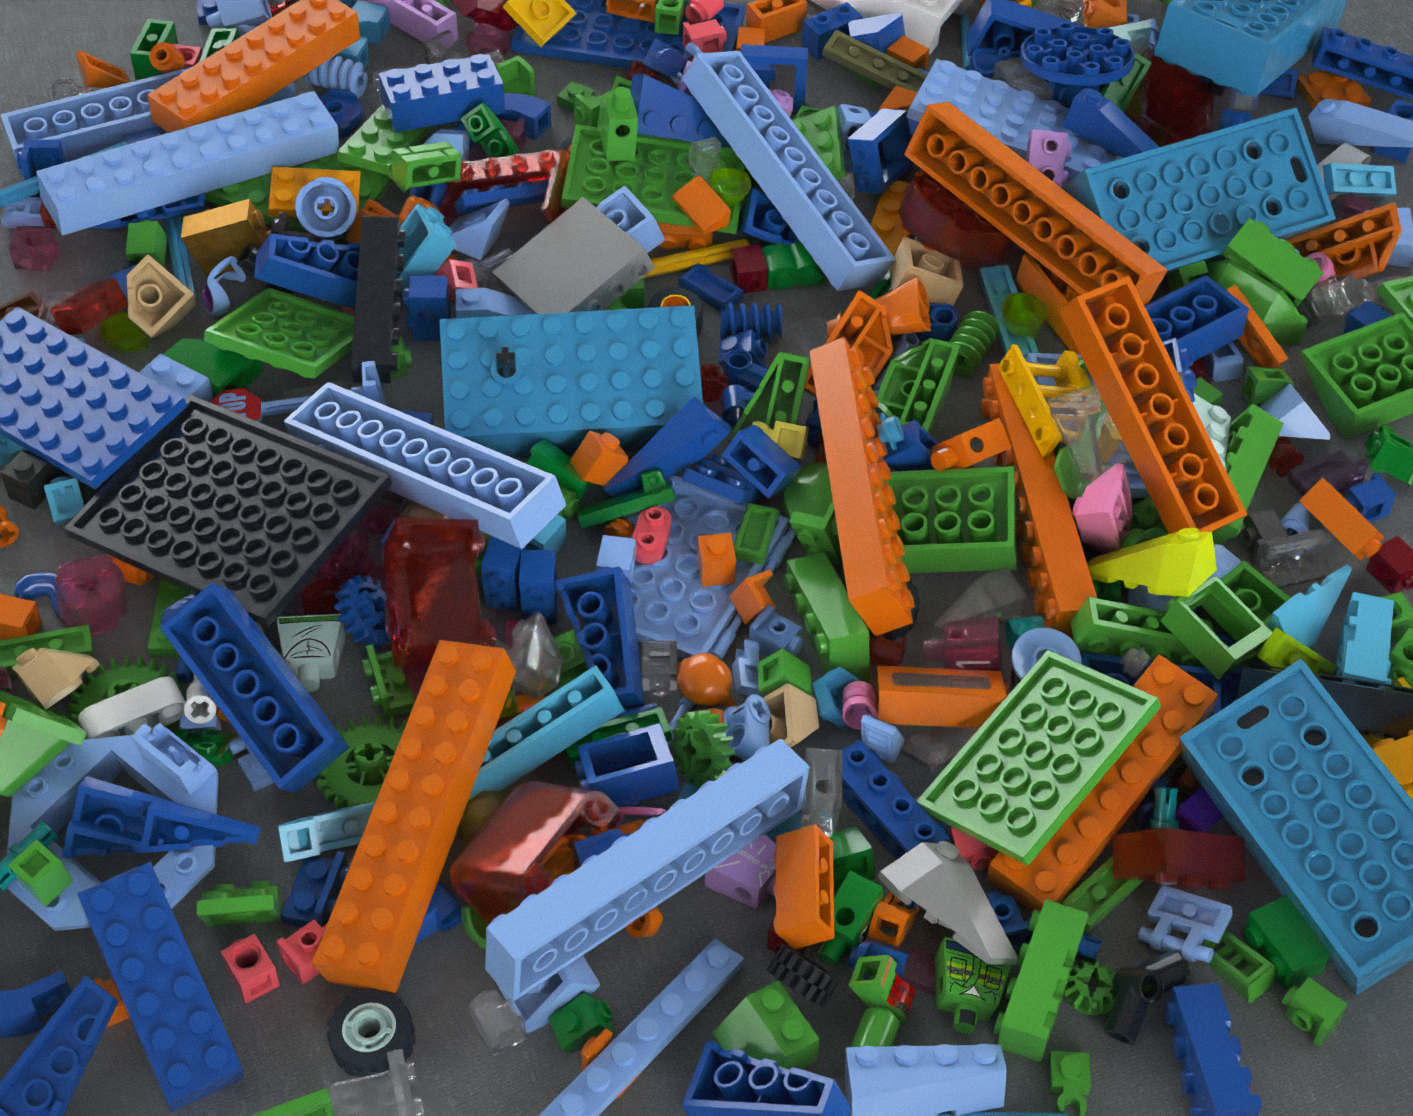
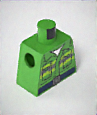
(967, 985)

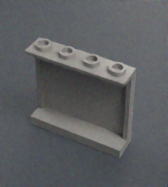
(574, 264)

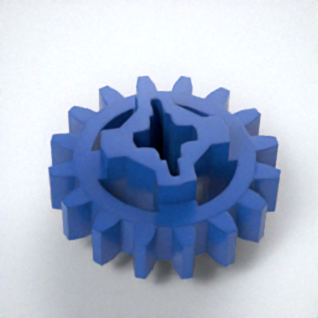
(363, 610)

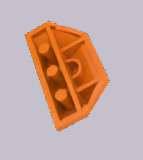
(1355, 244)
(866, 329)

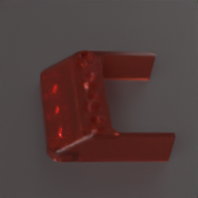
(509, 170)

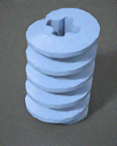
(339, 75)

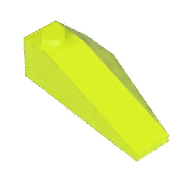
(1166, 564)

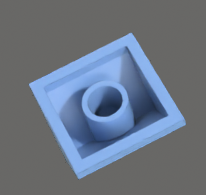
(479, 229)
(1295, 414)

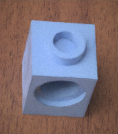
(617, 552)

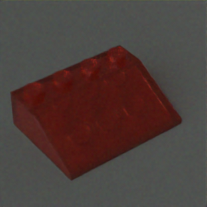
(1170, 103)

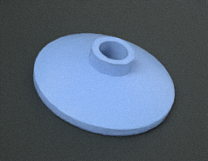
(1035, 643)

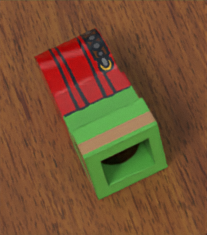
(884, 986)

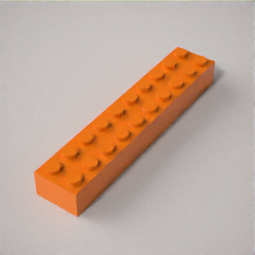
(1027, 204)
(861, 488)
(1043, 515)
(415, 818)

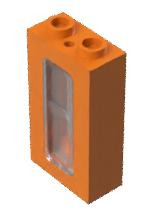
(938, 696)

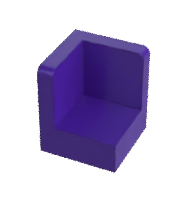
(1198, 813)

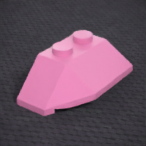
(1105, 511)

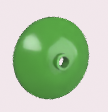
(809, 491)

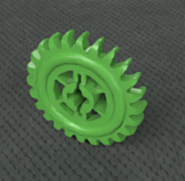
(115, 682)
(370, 765)

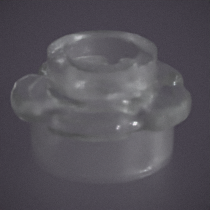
(1135, 661)

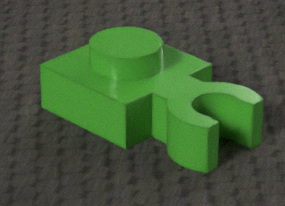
(566, 96)
(1071, 1077)

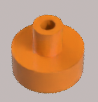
(646, 925)

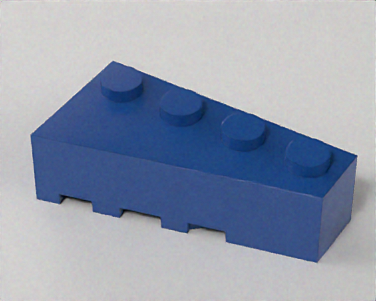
(1208, 1053)
(743, 1086)

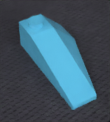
(1306, 614)

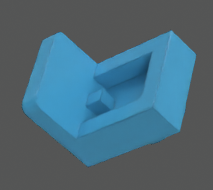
(829, 694)

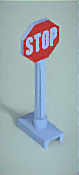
(252, 407)

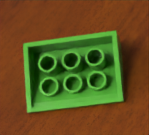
(1365, 375)
(957, 519)

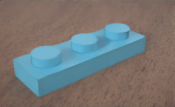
(1359, 179)

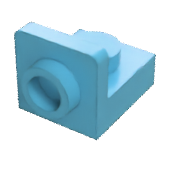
(63, 499)

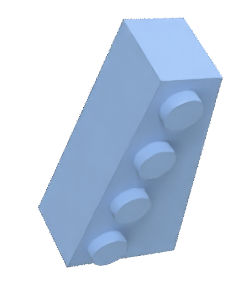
(924, 1079)

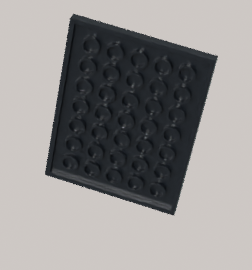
(229, 507)

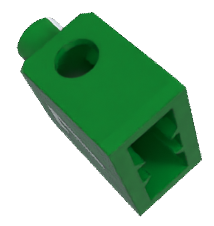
(852, 916)

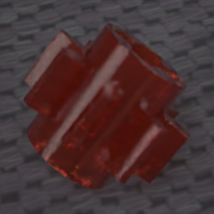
(712, 382)

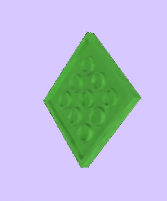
(285, 333)

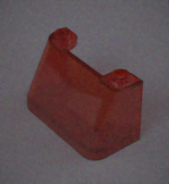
(433, 587)
(506, 855)

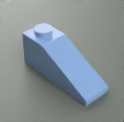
(487, 303)

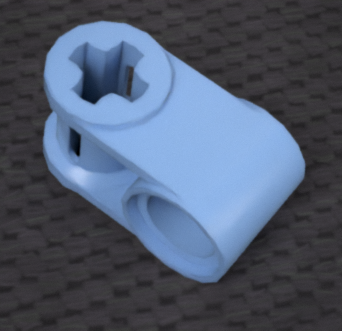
(748, 726)

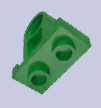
(1390, 454)

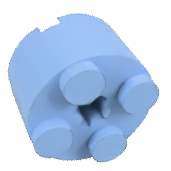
(315, 195)

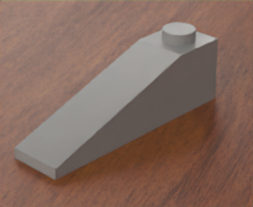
(952, 896)

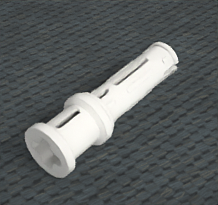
(199, 701)

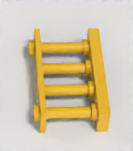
(1031, 396)

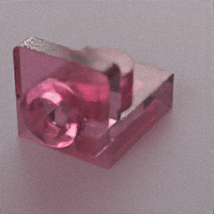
(487, 38)

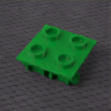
(210, 744)

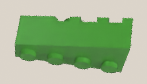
(1248, 451)
(1041, 980)

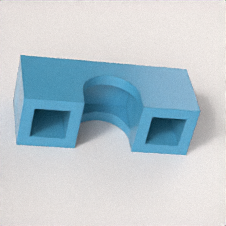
(373, 27)

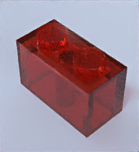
(89, 307)

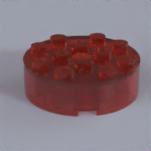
(950, 224)

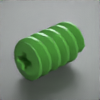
(975, 338)

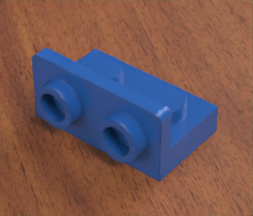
(38, 155)
(315, 890)

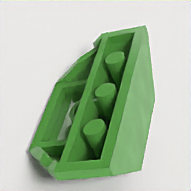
(1265, 298)
(919, 383)

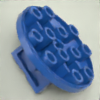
(1076, 58)

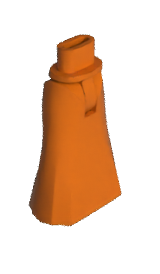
(905, 309)

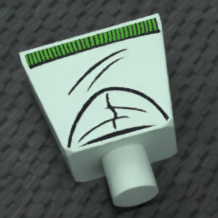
(312, 646)

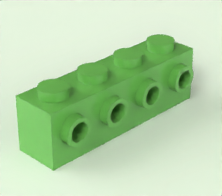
(1117, 627)

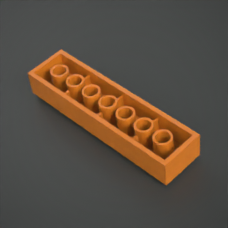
(256, 64)
(1151, 409)
(1115, 797)

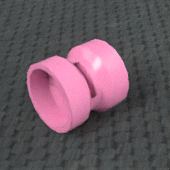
(858, 700)

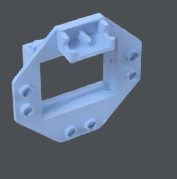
(156, 762)

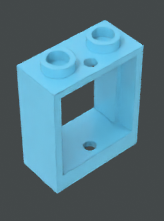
(426, 243)

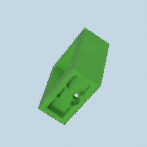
(1230, 614)

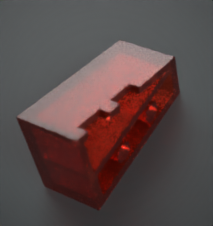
(1179, 857)

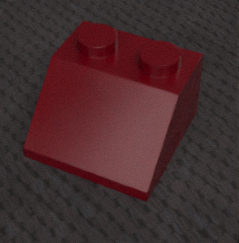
(487, 12)

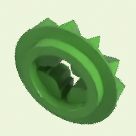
(1077, 989)

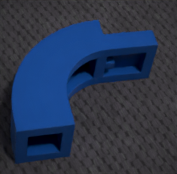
(532, 109)
(23, 1006)

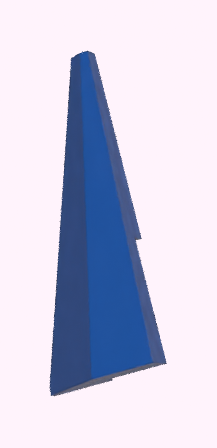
(126, 820)

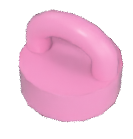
(1325, 265)

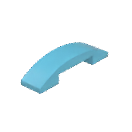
(323, 831)

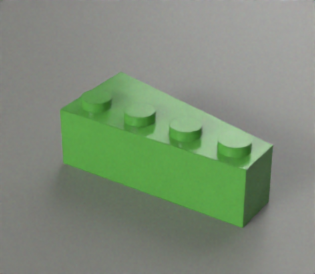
(828, 616)

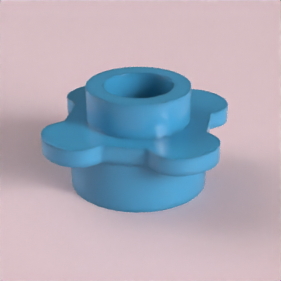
(890, 430)

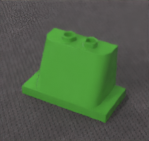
(31, 740)

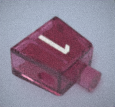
(968, 645)

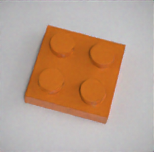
(1327, 85)

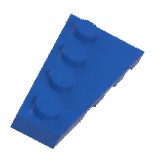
(57, 1058)

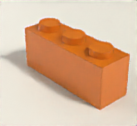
(804, 887)

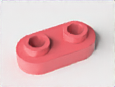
(652, 528)

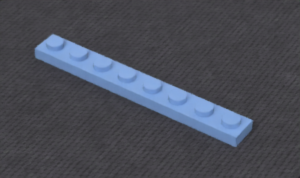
(648, 1033)

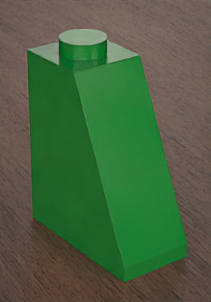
(223, 367)

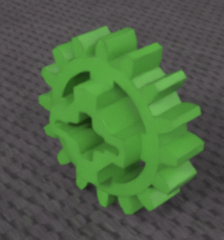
(702, 747)

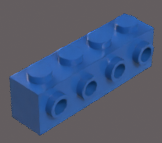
(1364, 62)
(884, 803)

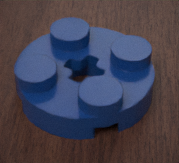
(349, 109)

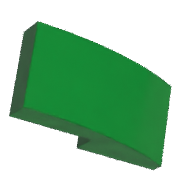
(490, 132)

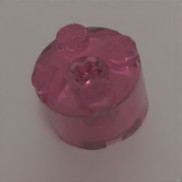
(91, 593)

